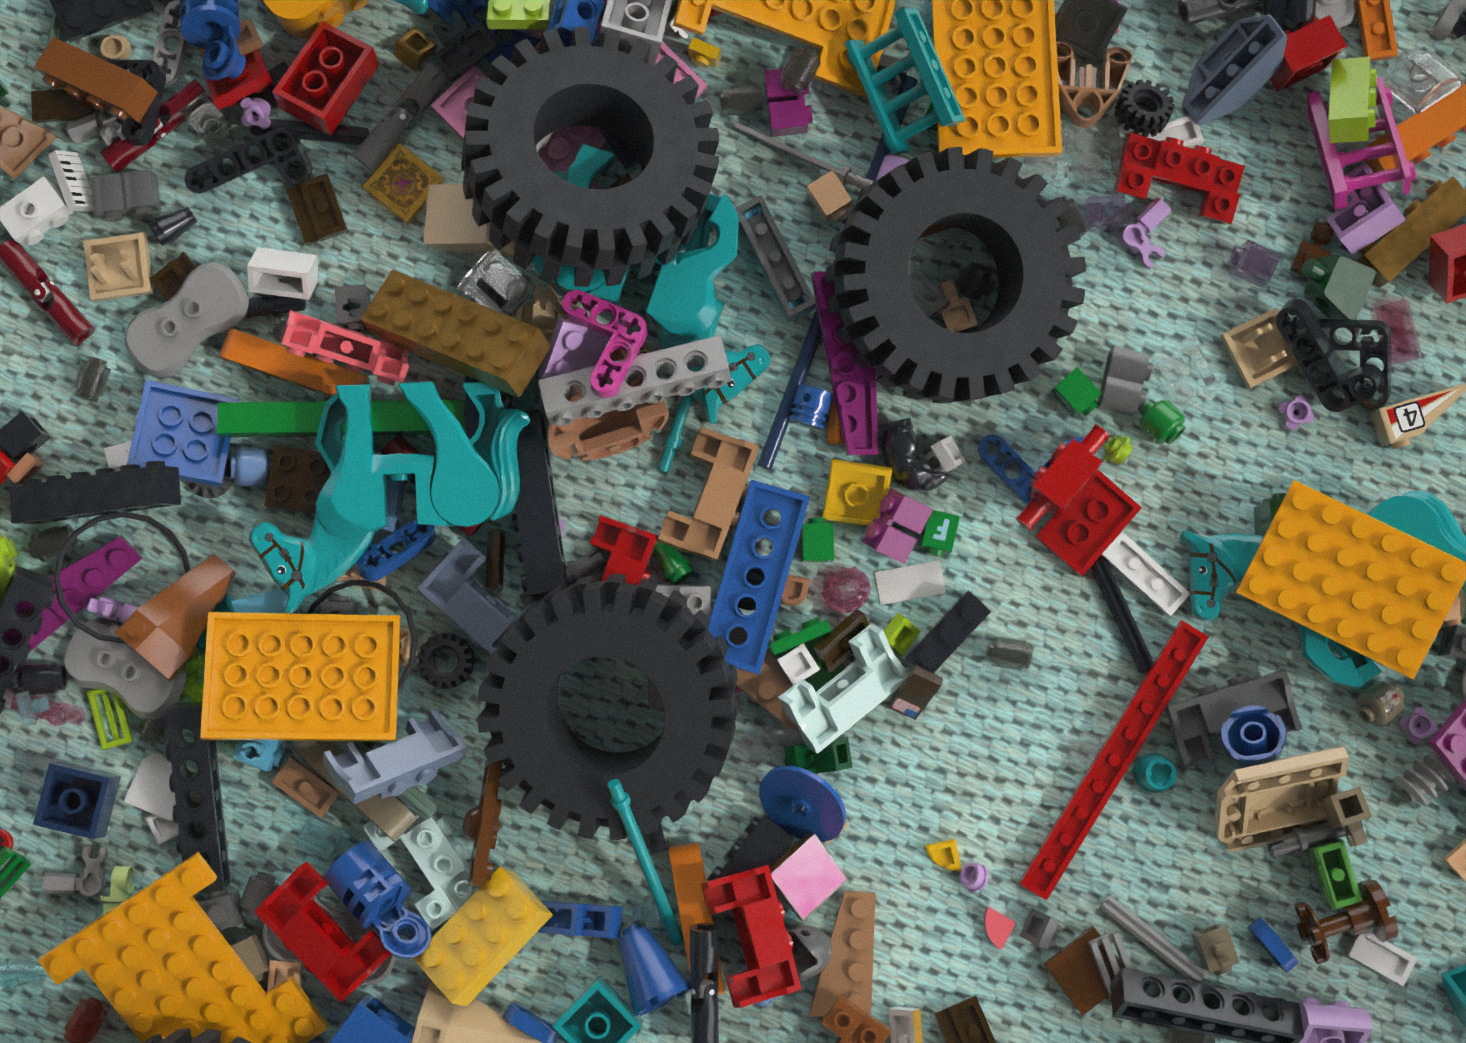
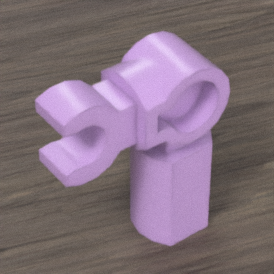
(1134, 234)
(111, 608)

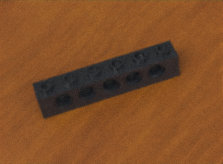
(21, 586)
(205, 782)
(1204, 1008)

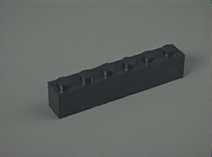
(95, 494)
(538, 513)

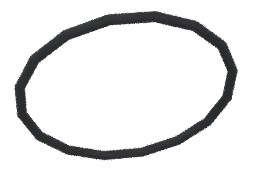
(75, 533)
(398, 600)

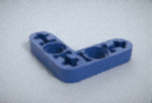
(1018, 485)
(390, 560)

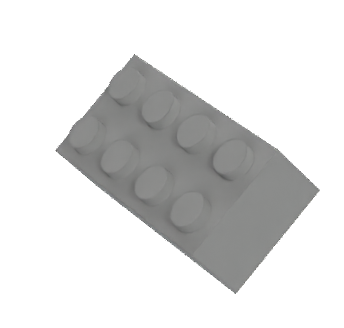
(636, 20)

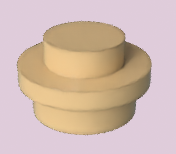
(115, 48)

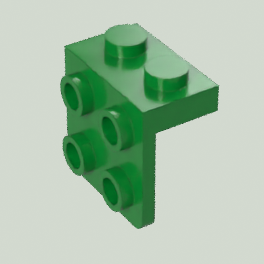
(812, 633)

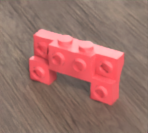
(345, 345)

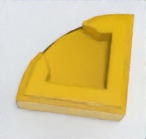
(945, 854)

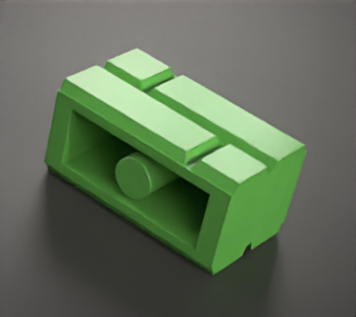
(1334, 874)

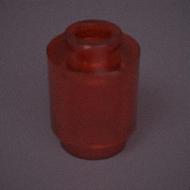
(85, 1021)

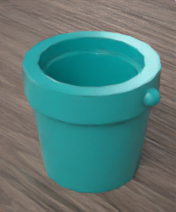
(1154, 772)

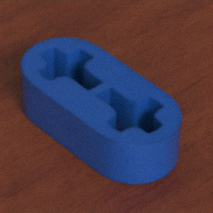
(1273, 945)
(530, 1023)

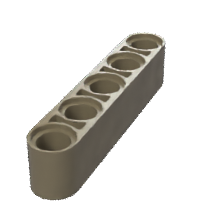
(386, 814)

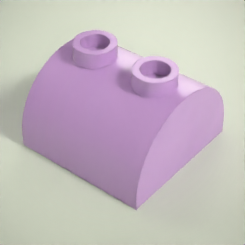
(1334, 1022)

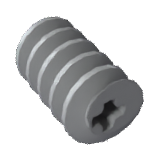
(1424, 780)

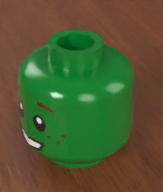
(1162, 422)

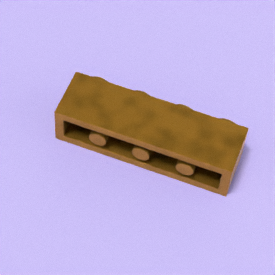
(1409, 239)

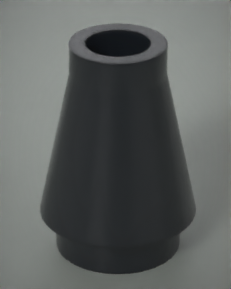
(172, 225)

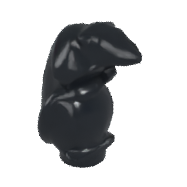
(900, 454)

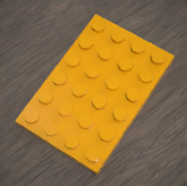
(1002, 74)
(1353, 579)
(300, 677)

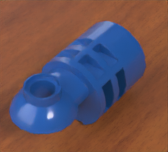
(214, 27)
(376, 898)

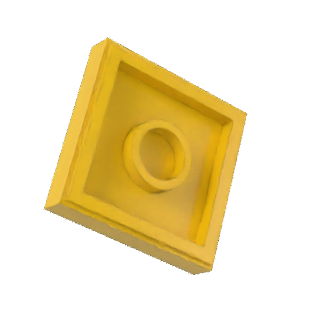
(855, 492)

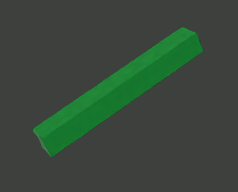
(303, 418)

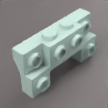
(849, 695)
(440, 861)

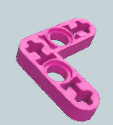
(618, 338)

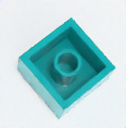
(598, 1017)

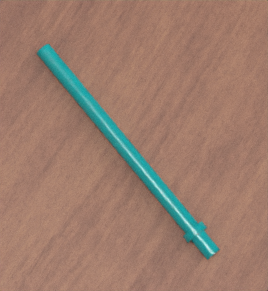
(620, 801)

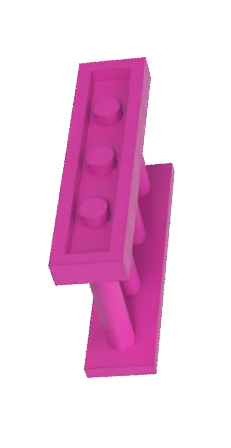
(1334, 161)

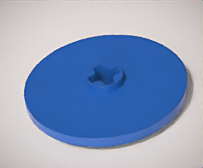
(802, 803)

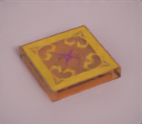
(402, 183)

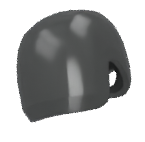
(810, 950)

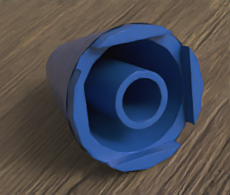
(1253, 736)
(649, 971)

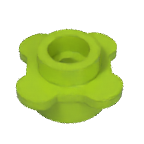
(1117, 449)

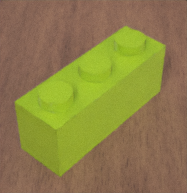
(1352, 99)

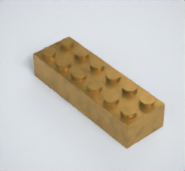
(456, 333)

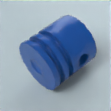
(811, 406)

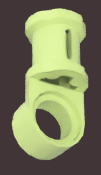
(120, 887)

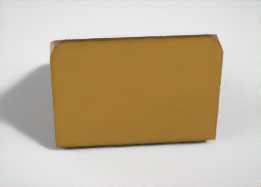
(414, 49)

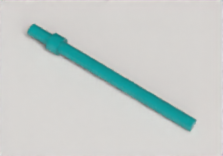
(672, 440)

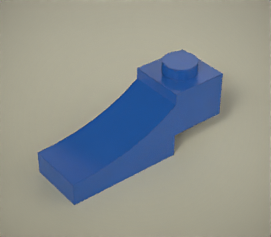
(583, 919)

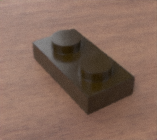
(835, 646)

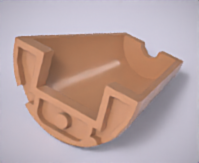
(609, 433)

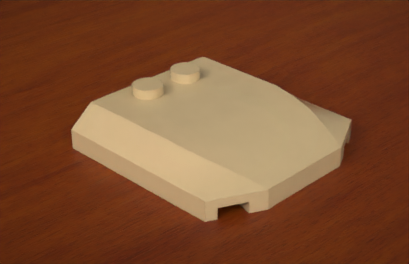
(1277, 797)

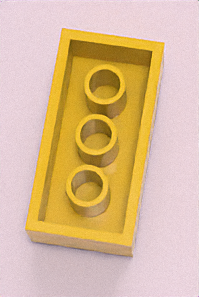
(483, 936)

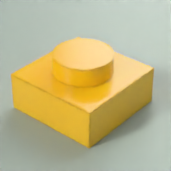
(703, 53)

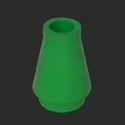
(672, 564)

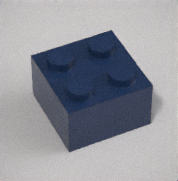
(77, 800)

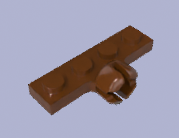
(482, 825)

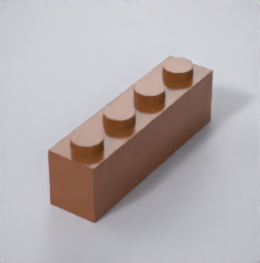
(96, 80)

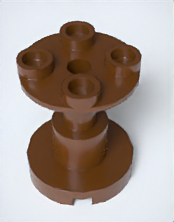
(1357, 918)

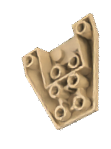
(452, 1023)

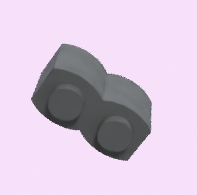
(125, 194)
(1124, 381)

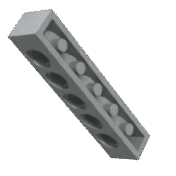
(646, 368)

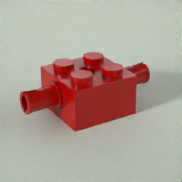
(1066, 477)

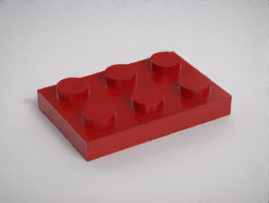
(1089, 524)

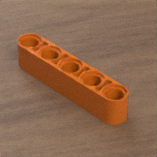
(277, 362)
(688, 875)

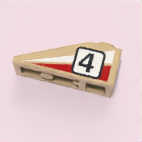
(1412, 417)

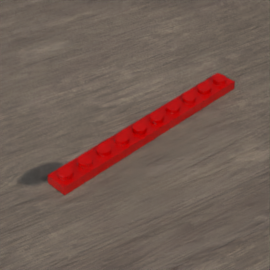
(1113, 760)

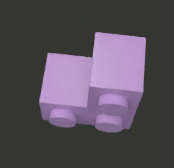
(1366, 216)

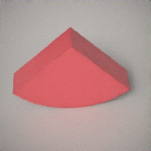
(997, 927)

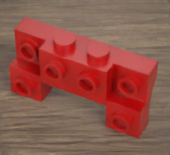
(1181, 167)
(628, 548)
(761, 935)
(316, 937)

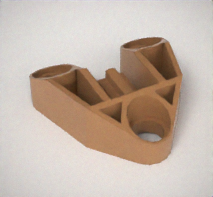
(1086, 94)

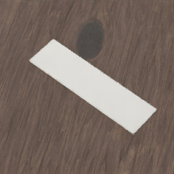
(910, 582)

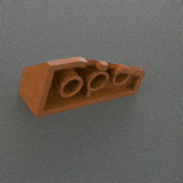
(173, 620)

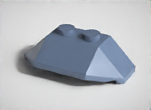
(1235, 68)

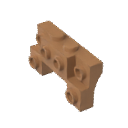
(716, 507)

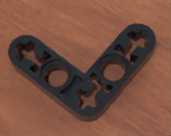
(144, 69)
(1367, 348)

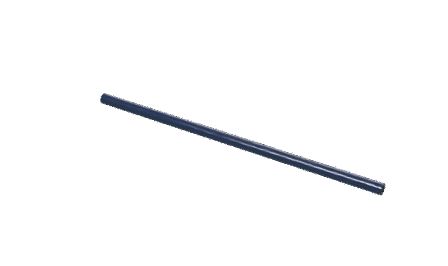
(814, 332)

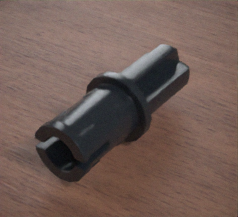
(274, 306)

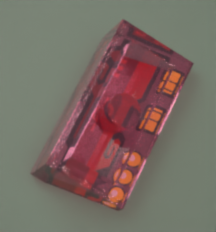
(1404, 337)

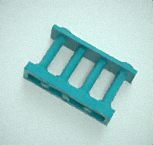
(933, 81)

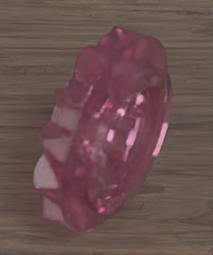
(851, 599)

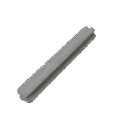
(1152, 939)

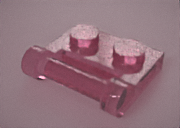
(59, 712)

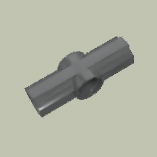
(1201, 10)

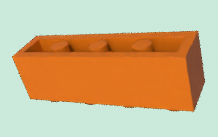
(1426, 130)

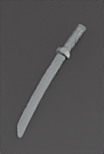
(845, 174)

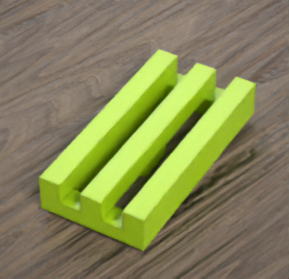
(100, 727)

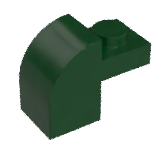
(830, 759)

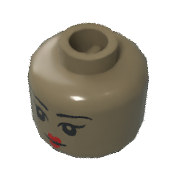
(1380, 703)

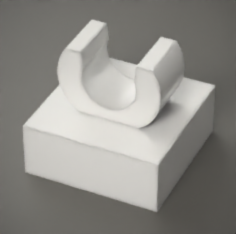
(947, 454)
(798, 664)

